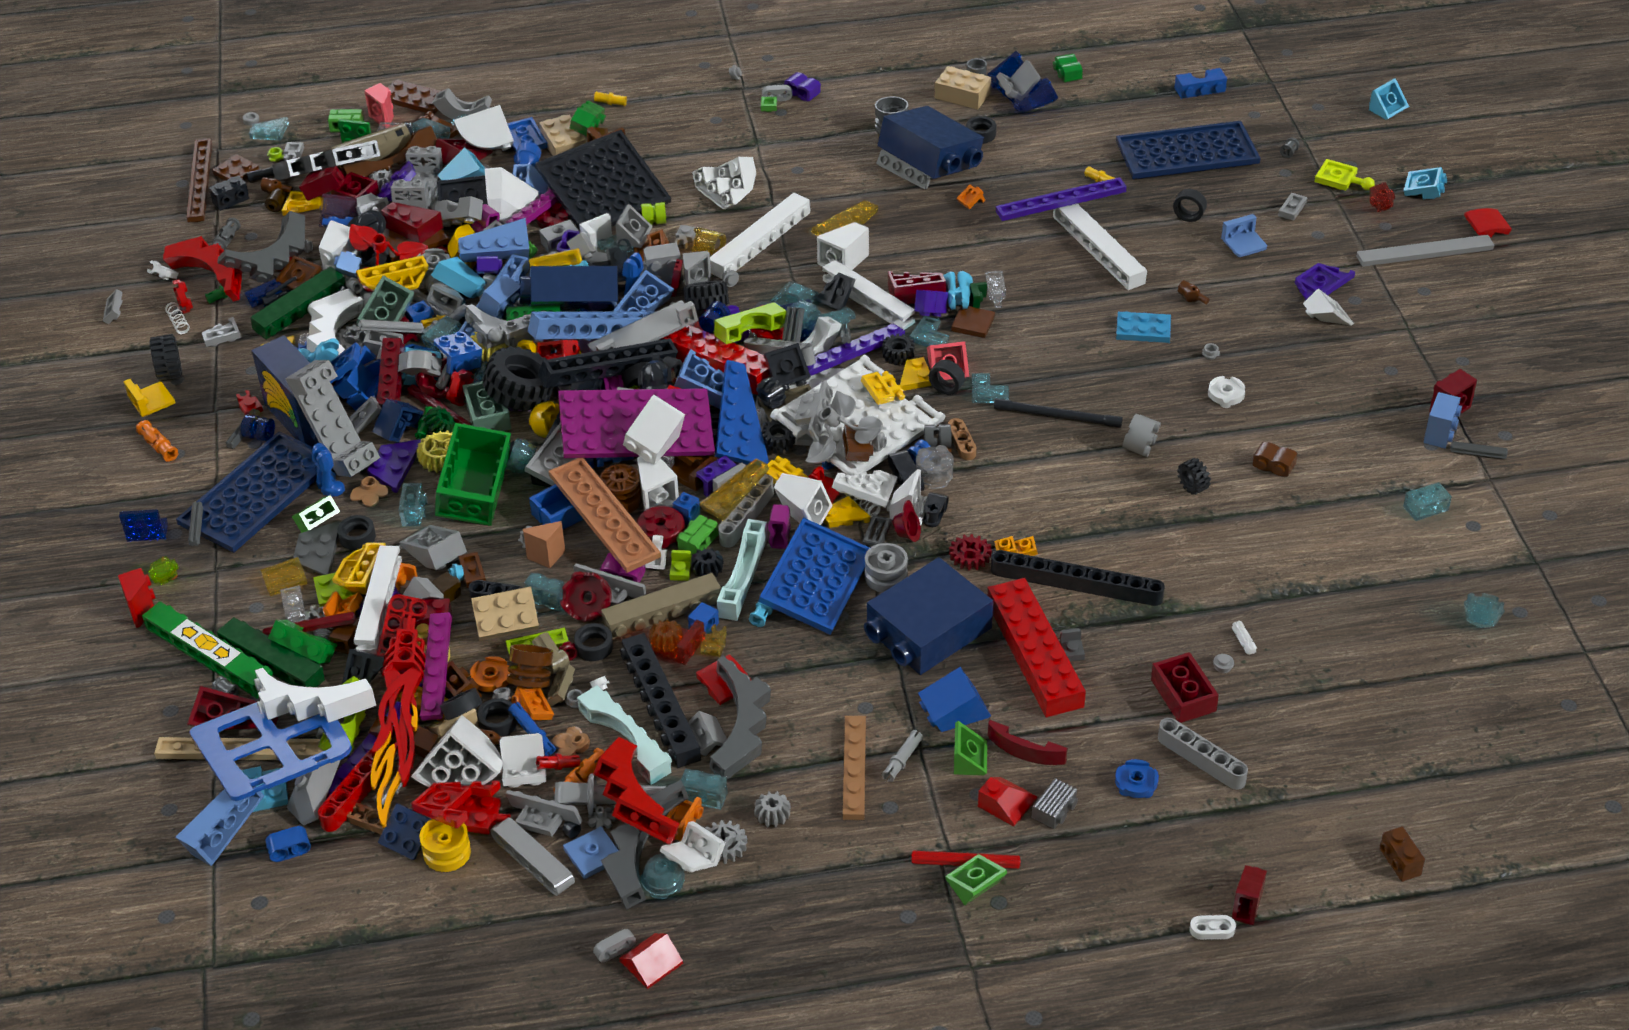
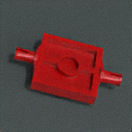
(482, 813)

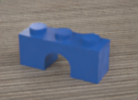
(1189, 86)

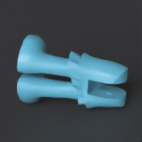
(958, 295)
(324, 351)

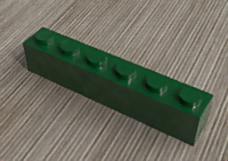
(296, 302)
(283, 662)

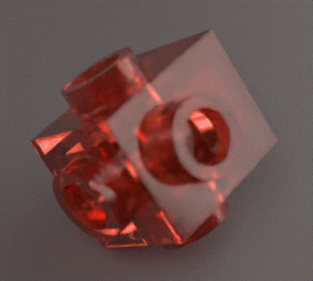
(1381, 197)

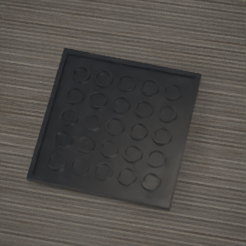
(601, 179)

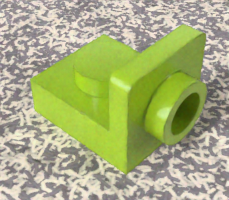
(680, 565)

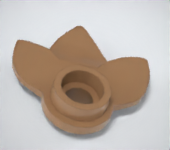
(369, 491)
(571, 741)

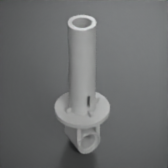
(589, 793)

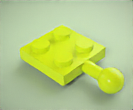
(1341, 176)

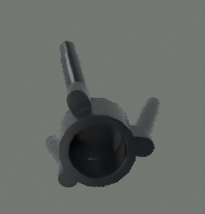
(271, 297)

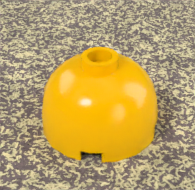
(543, 417)

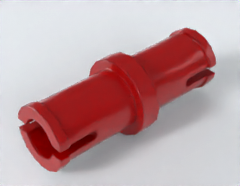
(557, 761)

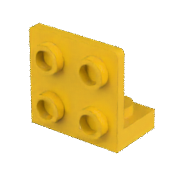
(149, 398)

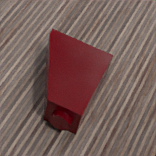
(321, 182)
(1248, 894)

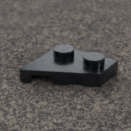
(836, 292)
(362, 665)

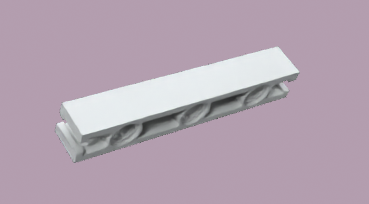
(873, 297)
(377, 599)

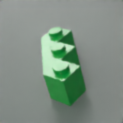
(587, 116)

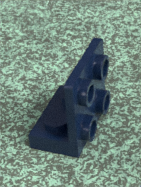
(403, 831)

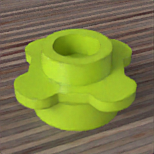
(275, 154)

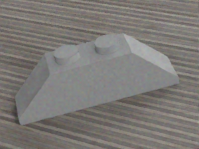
(311, 792)

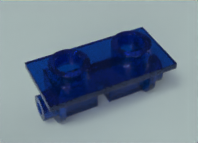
(255, 294)

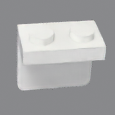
(597, 229)
(519, 760)
(697, 849)

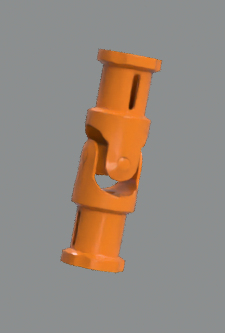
(157, 440)
(587, 767)

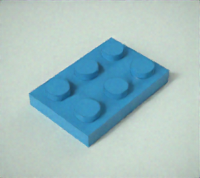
(1143, 327)

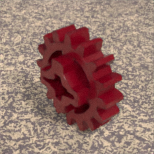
(970, 552)

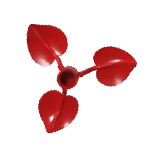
(364, 237)

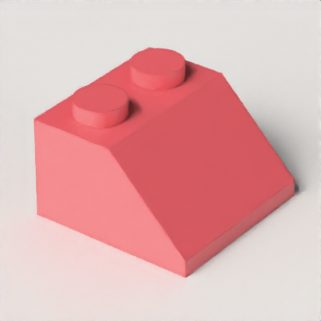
(379, 103)
(951, 351)

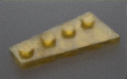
(858, 213)
(731, 493)

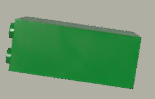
(472, 474)

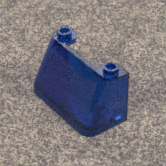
(1040, 94)

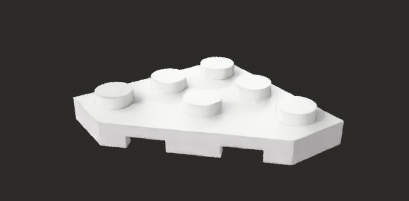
(868, 487)

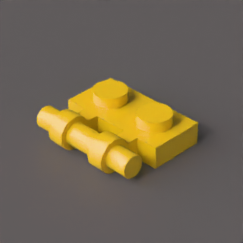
(878, 387)
(780, 466)

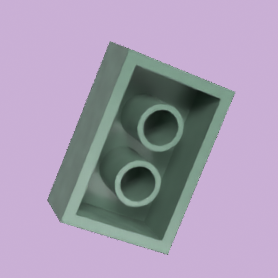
(387, 302)
(484, 410)

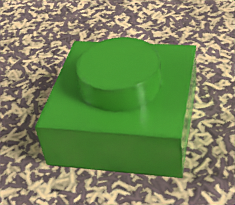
(769, 104)

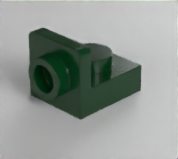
(978, 292)

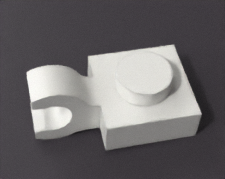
(164, 272)
(660, 562)

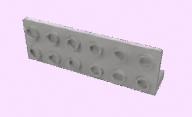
(650, 327)

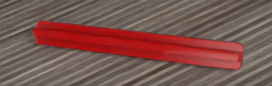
(959, 859)

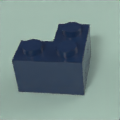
(394, 419)

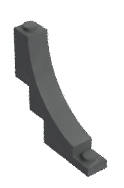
(326, 159)

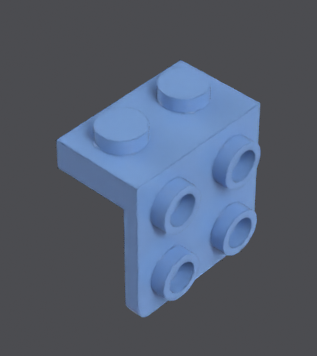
(1241, 236)

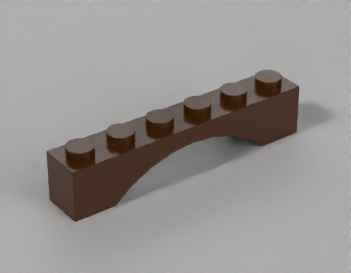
(423, 138)

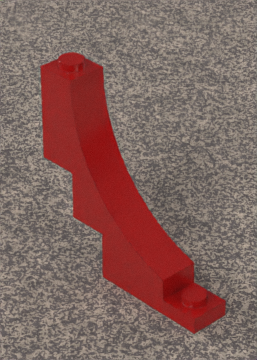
(199, 254)
(633, 803)

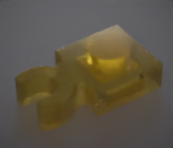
(715, 642)

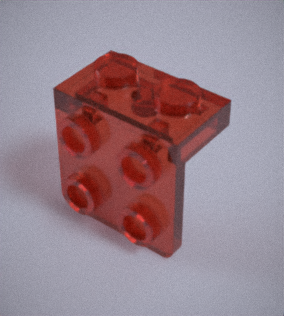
(688, 645)

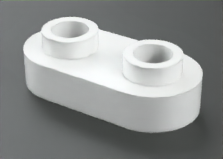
(1212, 927)

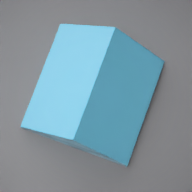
(1388, 100)

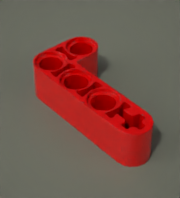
(399, 615)

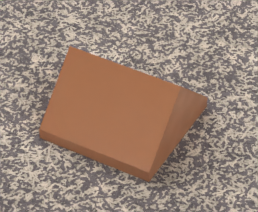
(544, 543)

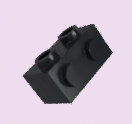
(229, 193)

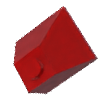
(1005, 800)

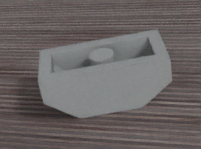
(370, 202)

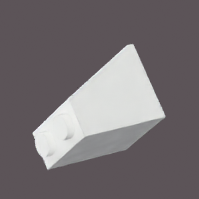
(334, 242)
(846, 245)
(654, 430)
(657, 484)
(803, 497)

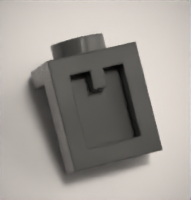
(1072, 644)

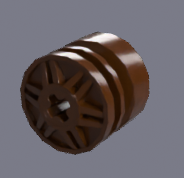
(624, 484)
(529, 668)

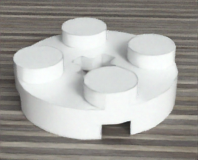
(1226, 391)

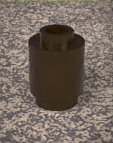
(275, 200)

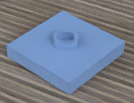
(589, 850)

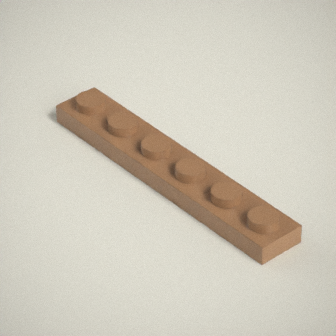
(854, 768)

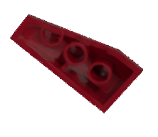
(214, 703)

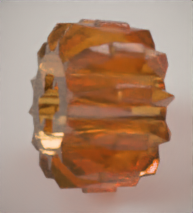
(665, 635)

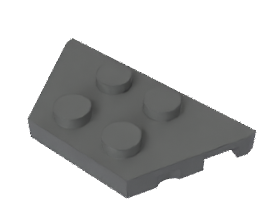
(317, 548)

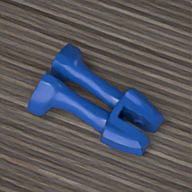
(632, 269)
(325, 477)

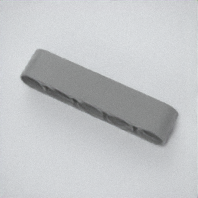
(765, 345)
(749, 508)
(1202, 753)
(532, 856)

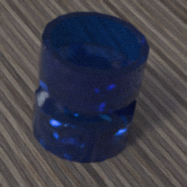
(714, 311)
(257, 427)

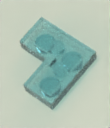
(927, 334)
(984, 392)

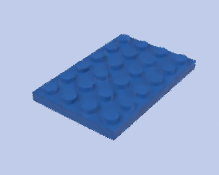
(815, 576)

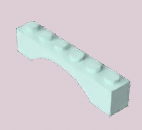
(735, 591)
(601, 709)

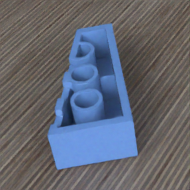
(497, 241)
(645, 295)
(698, 374)
(217, 825)

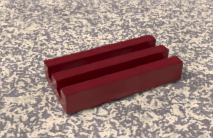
(676, 276)

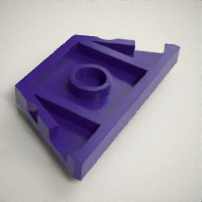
(406, 173)
(1323, 278)
(394, 463)

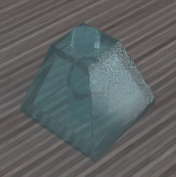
(792, 293)

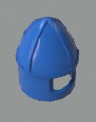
(527, 154)

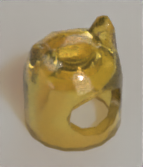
(706, 239)

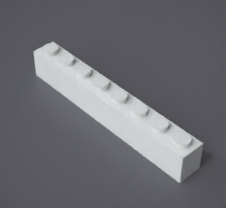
(760, 235)
(1101, 245)

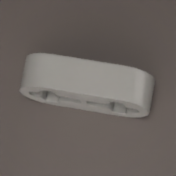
(777, 91)
(614, 945)

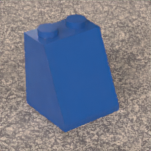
(953, 700)

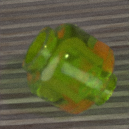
(163, 570)

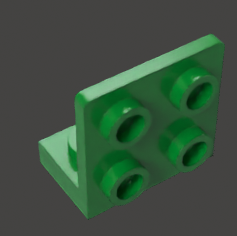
(353, 129)

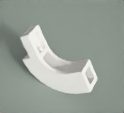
(824, 334)

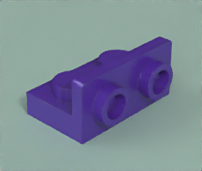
(713, 470)

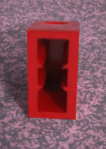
(563, 348)

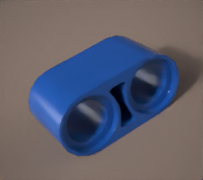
(287, 843)

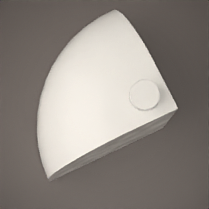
(486, 129)
(460, 756)

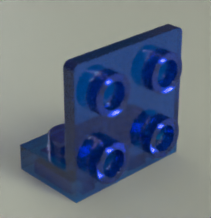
(143, 525)

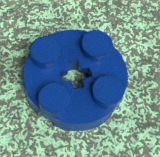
(1136, 789)

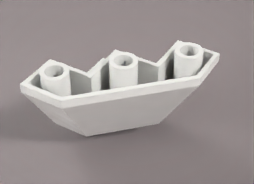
(728, 182)
(507, 193)

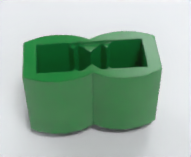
(1068, 67)

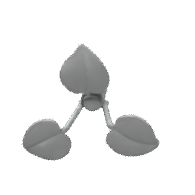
(841, 407)

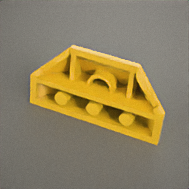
(404, 272)
(357, 568)

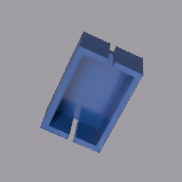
(361, 382)
(553, 507)

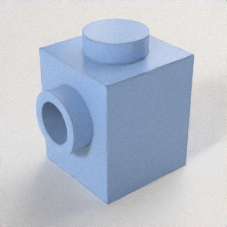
(348, 263)

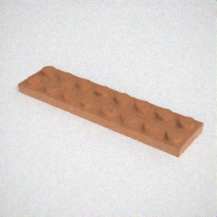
(604, 514)

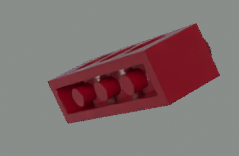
(389, 377)

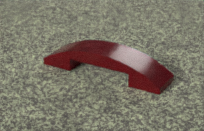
(1023, 749)

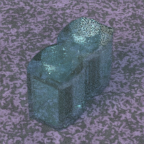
(545, 590)

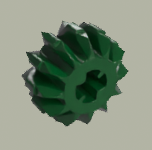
(439, 420)

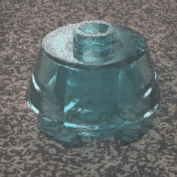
(809, 315)
(521, 455)
(1483, 610)
(662, 877)

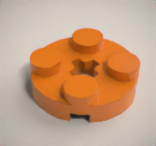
(481, 670)

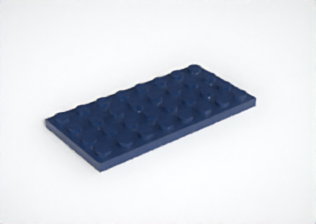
(1187, 149)
(255, 492)

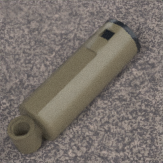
(389, 140)

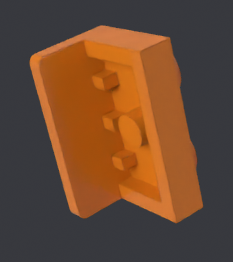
(337, 605)
(684, 813)

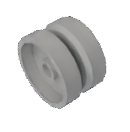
(885, 566)

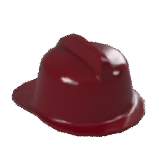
(907, 523)

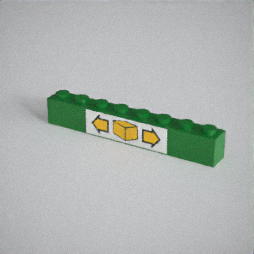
(204, 646)

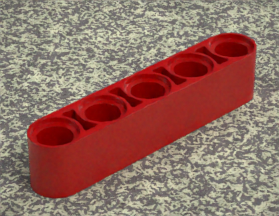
(348, 793)

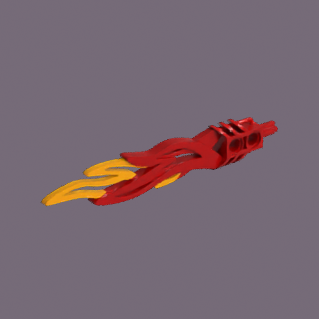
(407, 659)

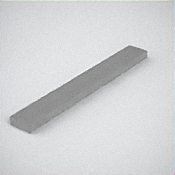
(1425, 250)

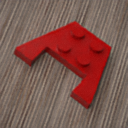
(444, 798)

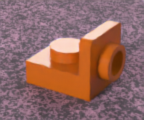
(970, 196)
(406, 572)

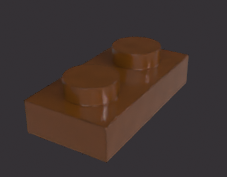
(471, 567)

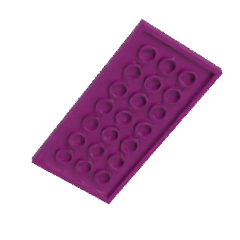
(598, 420)

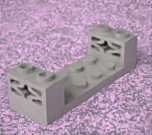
(423, 186)
(329, 419)

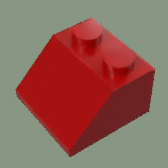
(137, 594)

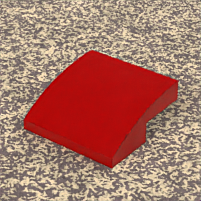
(1487, 221)
(713, 681)

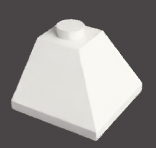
(1326, 309)
(908, 490)

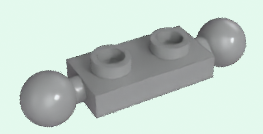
(510, 328)

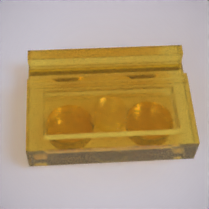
(284, 576)

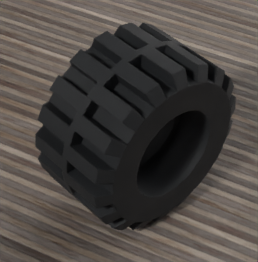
(705, 293)
(165, 357)

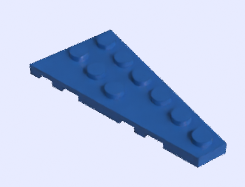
(738, 425)

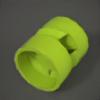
(654, 213)

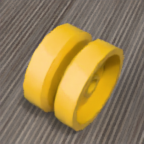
(444, 846)

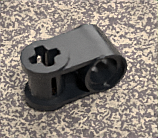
(935, 508)

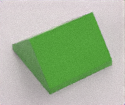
(969, 752)
(975, 878)

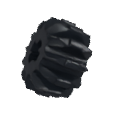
(771, 393)
(707, 562)

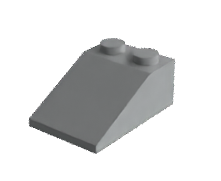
(434, 546)

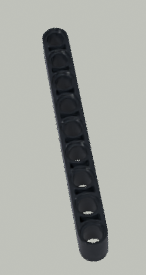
(1077, 578)

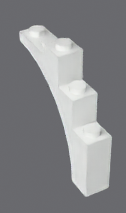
(329, 319)
(304, 702)

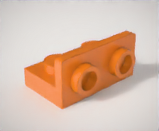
(533, 703)

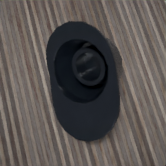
(370, 219)

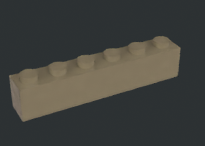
(660, 605)

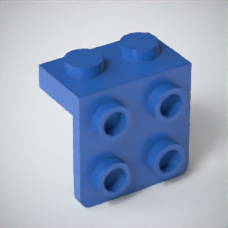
(460, 352)

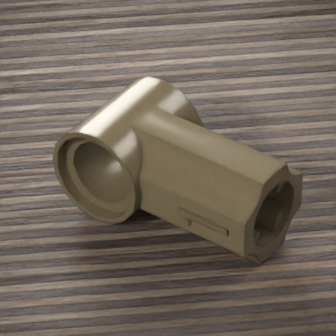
(560, 658)

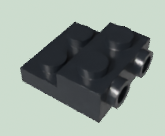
(787, 366)

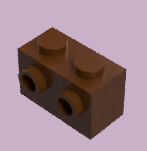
(457, 679)
(1402, 854)

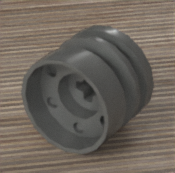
(888, 106)

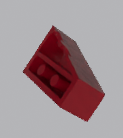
(412, 221)
(905, 286)
(433, 606)

